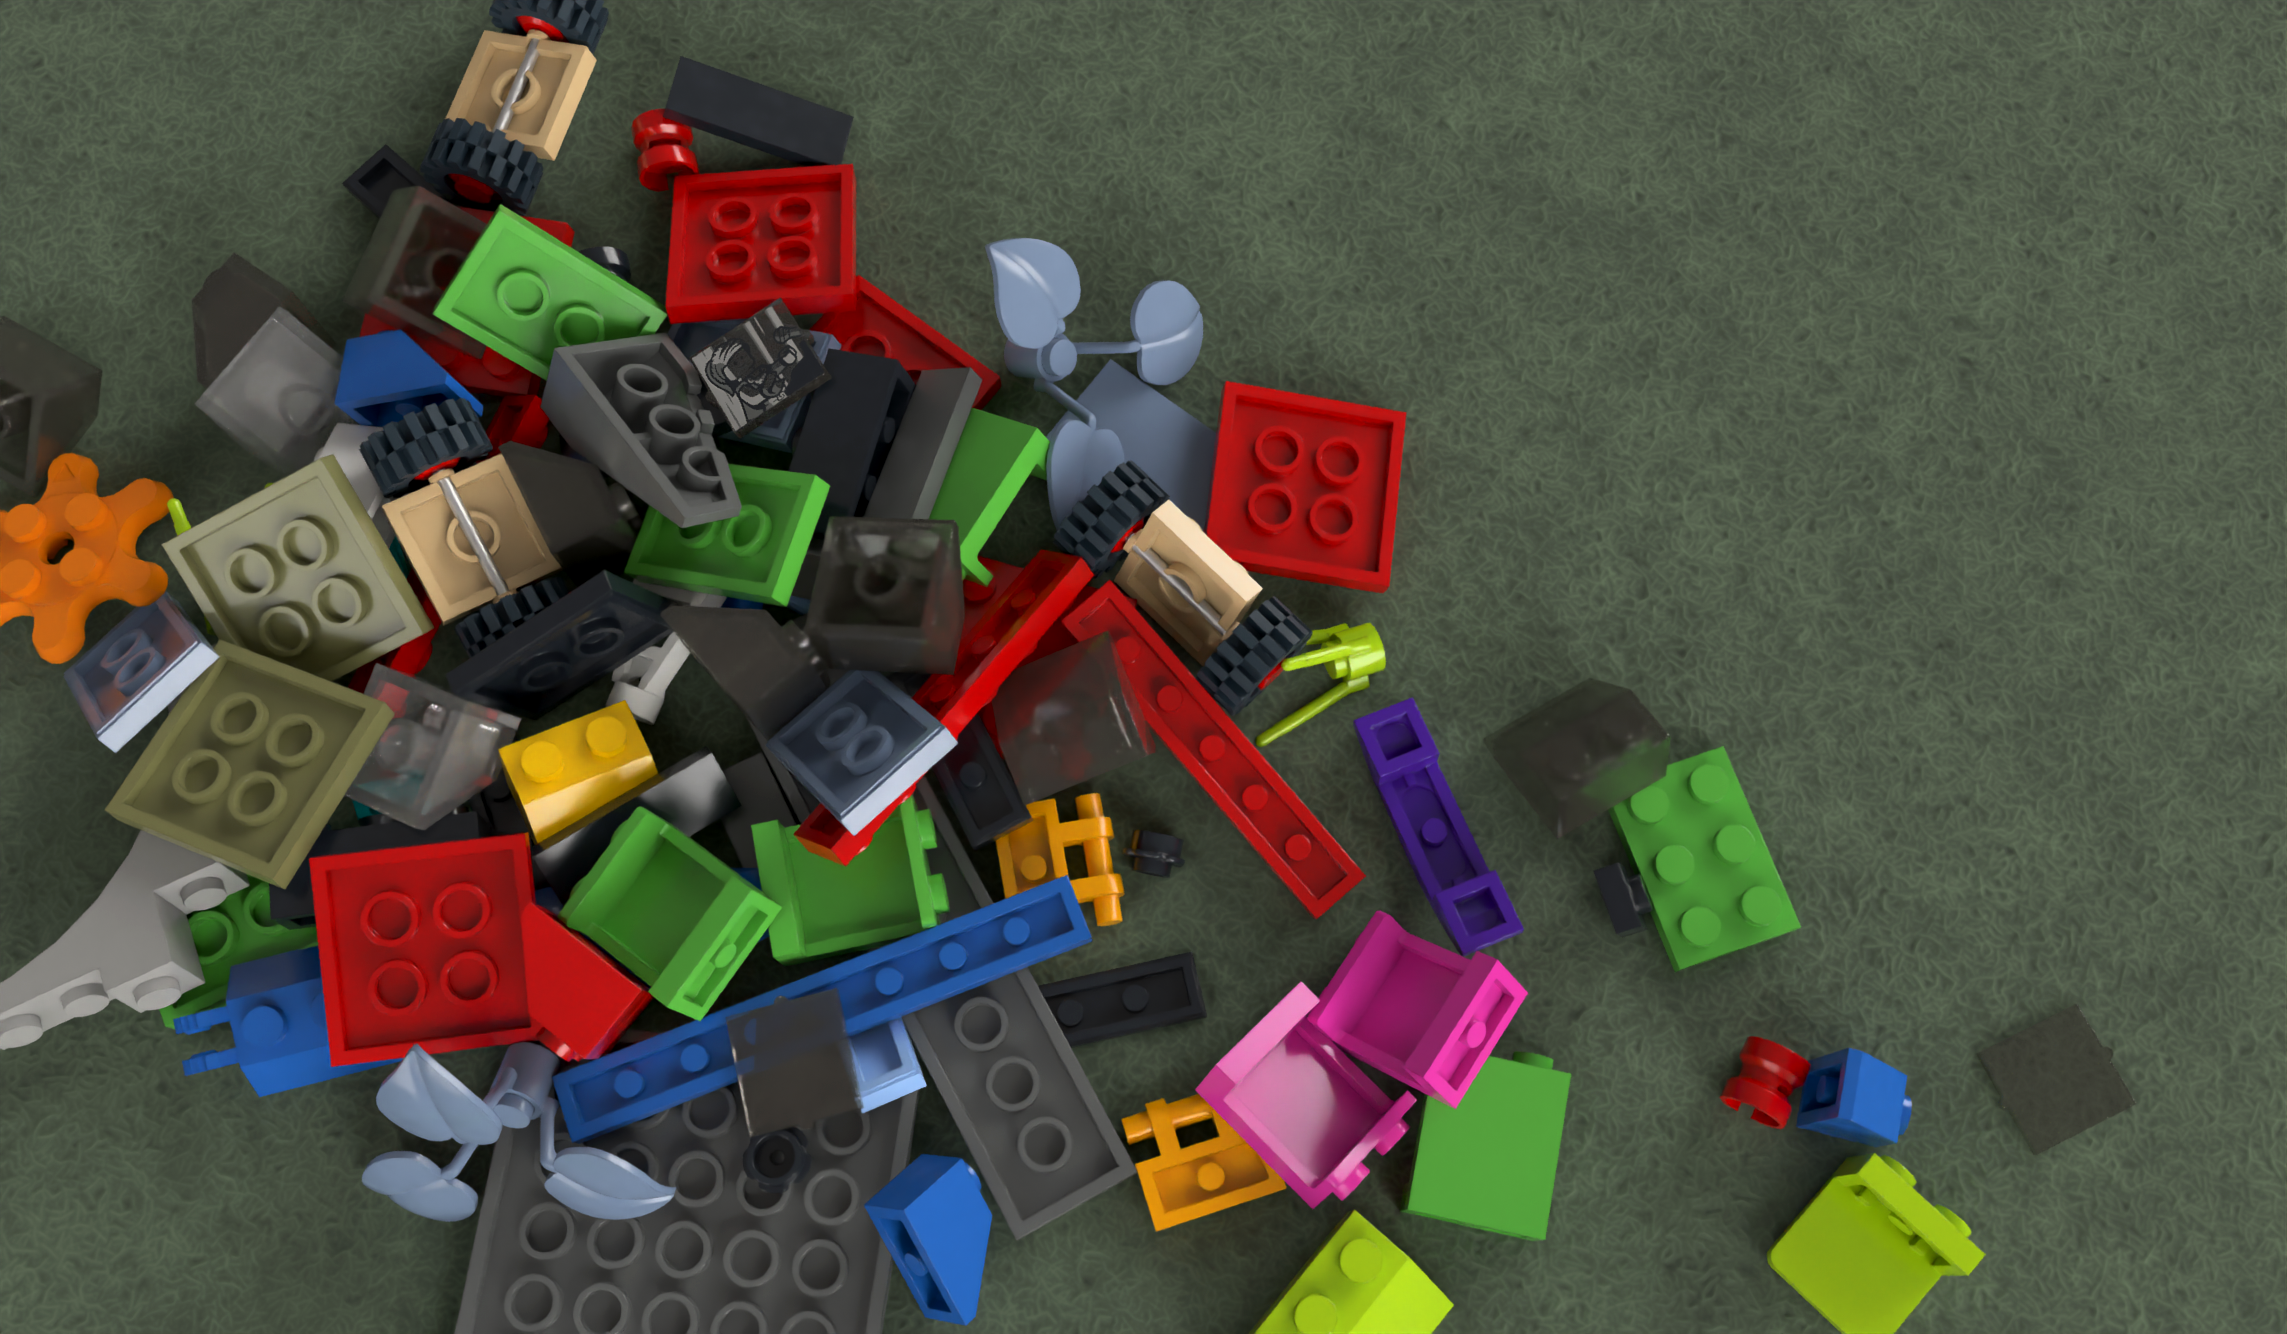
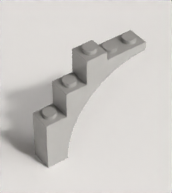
(125, 945)

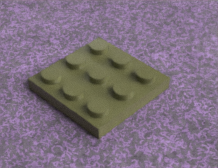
(301, 575)
(251, 763)

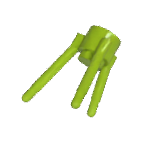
(1346, 654)

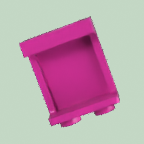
(1417, 1009)
(1304, 1102)

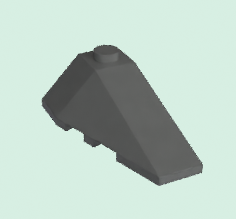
(640, 421)

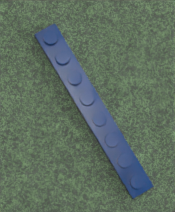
(871, 990)

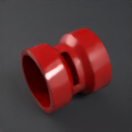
(663, 149)
(1766, 1081)

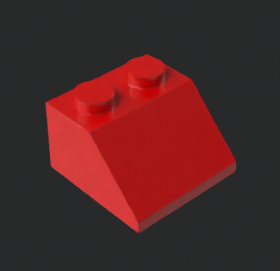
(576, 988)

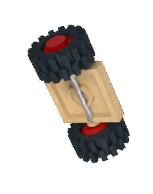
(515, 102)
(464, 528)
(1183, 584)

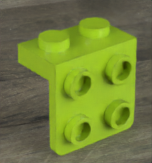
(1871, 1247)

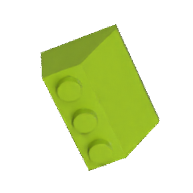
(1357, 1287)

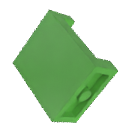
(983, 480)
(852, 908)
(669, 912)
(1494, 1153)

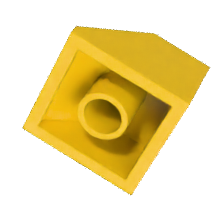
(576, 768)

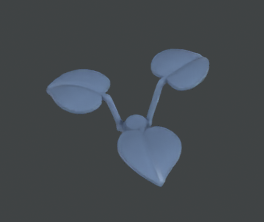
(1032, 293)
(439, 1107)

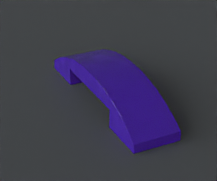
(1433, 830)

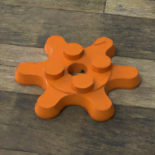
(97, 568)

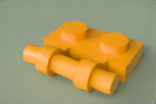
(1037, 855)
(1199, 1177)

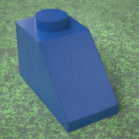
(392, 376)
(1855, 1099)
(936, 1234)

